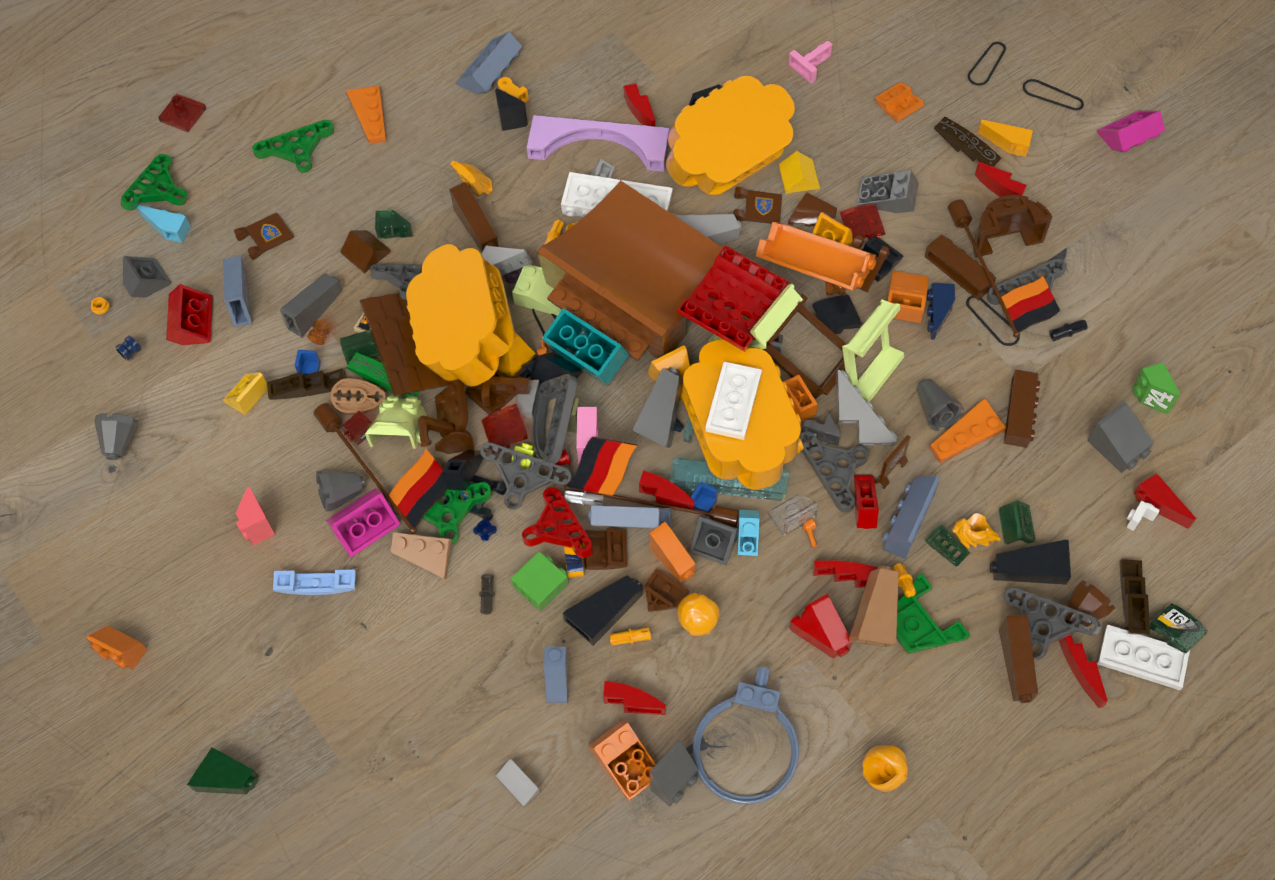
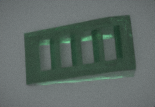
(943, 550)

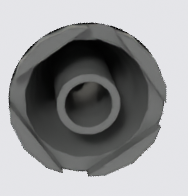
(938, 405)

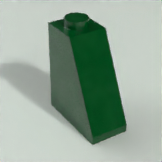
(222, 775)

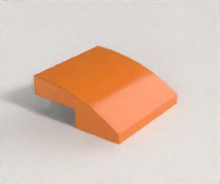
(899, 101)

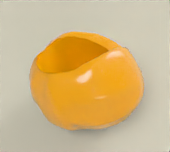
(698, 614)
(885, 767)

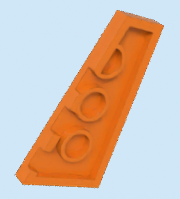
(369, 112)
(972, 429)

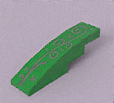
(372, 372)

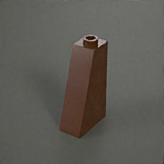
(472, 217)
(1019, 657)

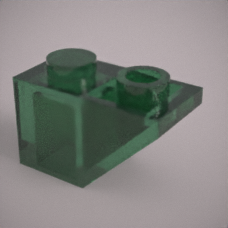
(391, 225)

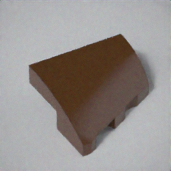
(810, 209)

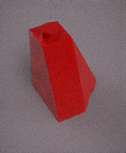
(822, 628)

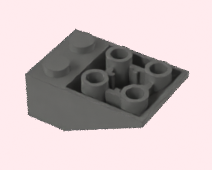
(889, 191)

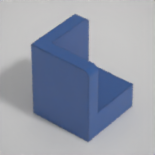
(307, 362)
(704, 497)

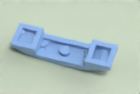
(314, 583)

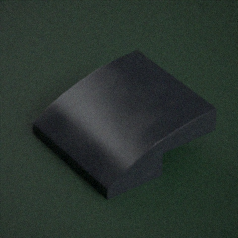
(874, 246)
(837, 313)

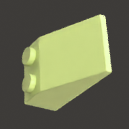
(533, 291)

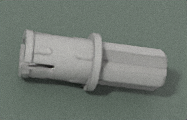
(583, 498)

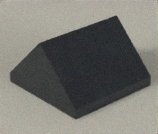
(511, 111)
(553, 366)

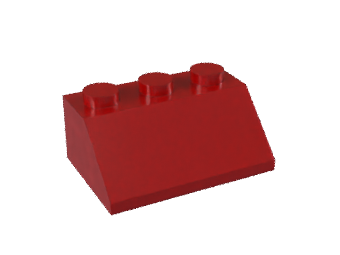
(189, 316)

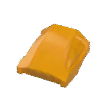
(474, 177)

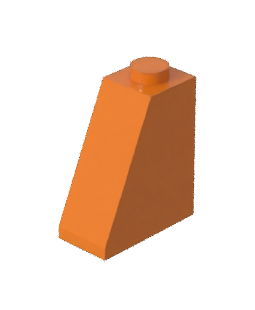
(671, 553)

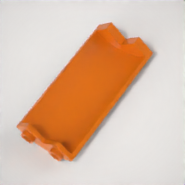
(816, 256)

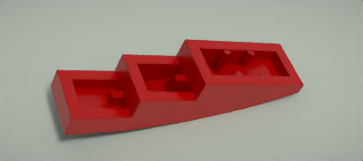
(844, 571)
(1084, 671)

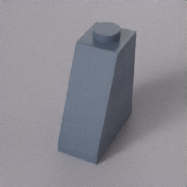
(556, 674)

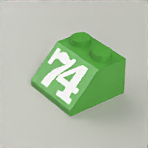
(1156, 388)

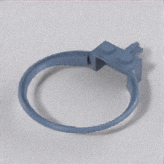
(760, 698)

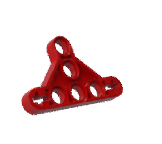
(561, 531)

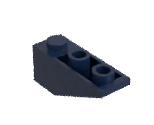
(941, 304)

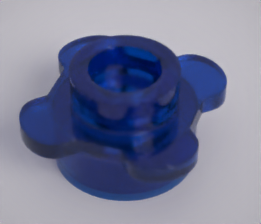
(484, 524)

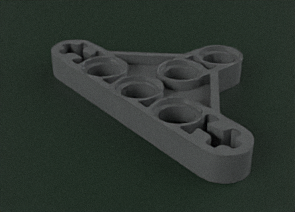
(397, 274)
(1032, 276)
(513, 470)
(839, 475)
(1057, 624)

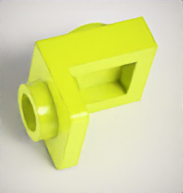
(528, 450)

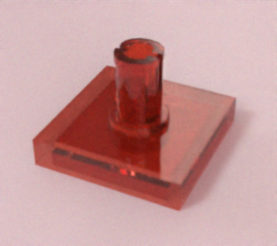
(182, 112)

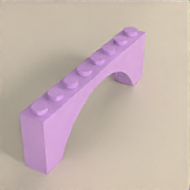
(554, 132)

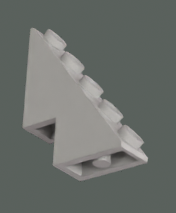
(506, 258)
(856, 410)

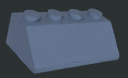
(490, 64)
(911, 515)

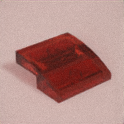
(863, 221)
(504, 427)

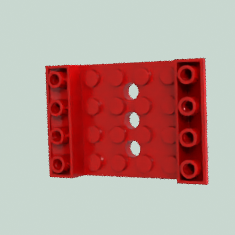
(736, 284)

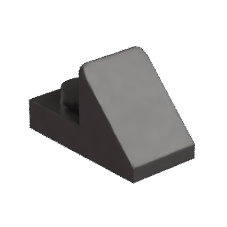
(827, 432)

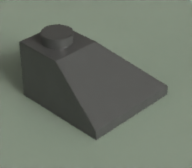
(143, 276)

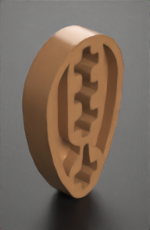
(356, 386)

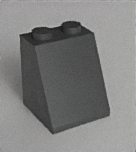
(1121, 438)

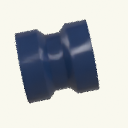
(128, 348)

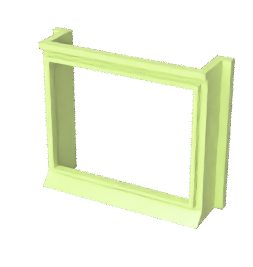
(772, 318)
(886, 360)

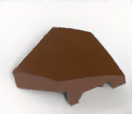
(663, 592)

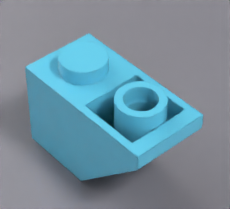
(748, 532)

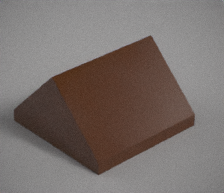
(363, 249)

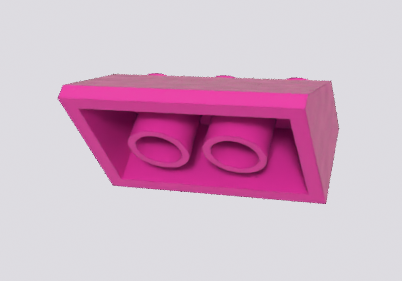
(1132, 130)
(363, 522)

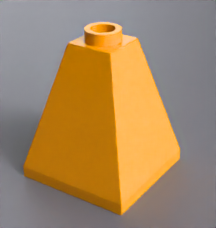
(518, 355)
(675, 359)

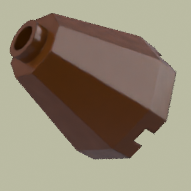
(1089, 601)

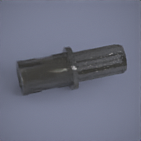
(486, 594)

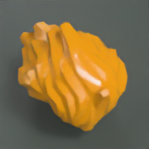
(974, 531)

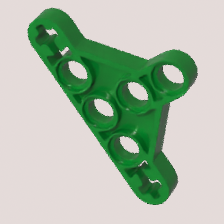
(287, 148)
(150, 191)
(456, 507)

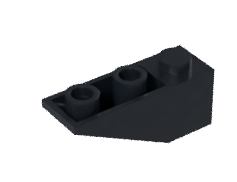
(461, 469)

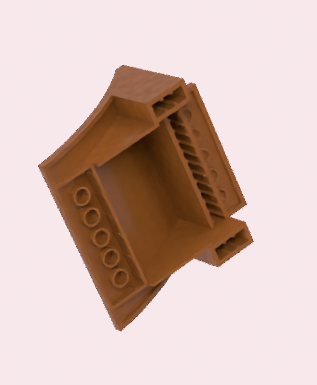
(628, 271)

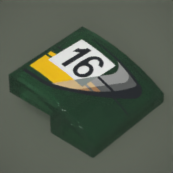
(1179, 627)

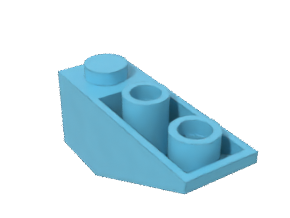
(168, 224)

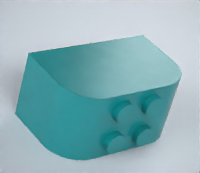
(585, 347)

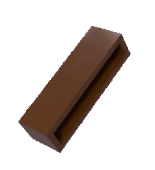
(959, 266)
(1021, 408)

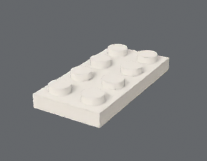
(733, 400)
(1143, 657)

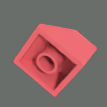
(252, 519)

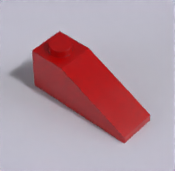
(1159, 494)
(865, 502)

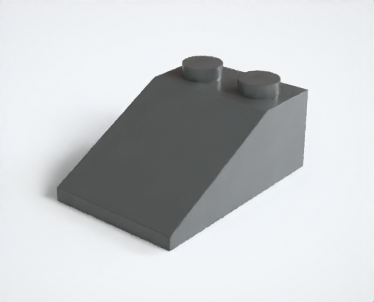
(673, 774)

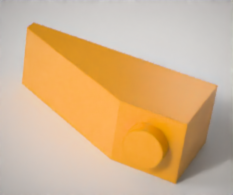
(1009, 138)

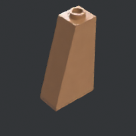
(877, 611)

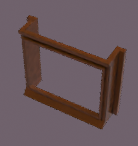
(791, 369)

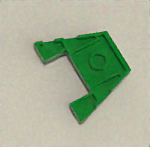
(916, 628)

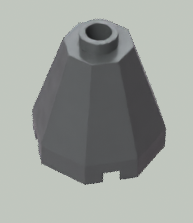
(115, 434)
(338, 487)

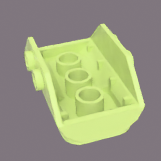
(397, 418)

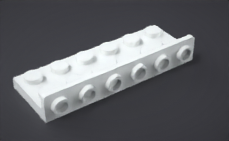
(586, 191)

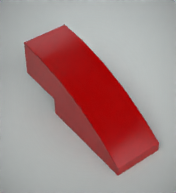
(639, 105)
(999, 181)
(664, 491)
(632, 699)

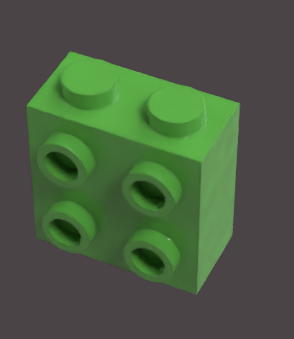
(540, 581)

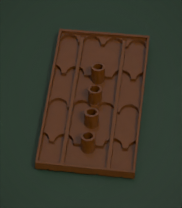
(393, 338)

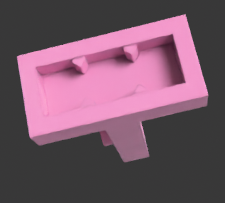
(806, 65)

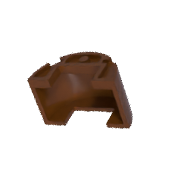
(1009, 216)

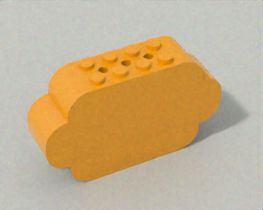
(729, 135)
(459, 315)
(772, 427)

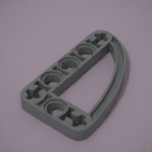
(563, 389)

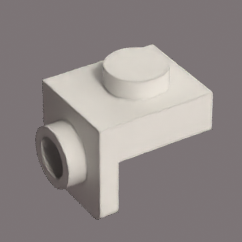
(1144, 509)

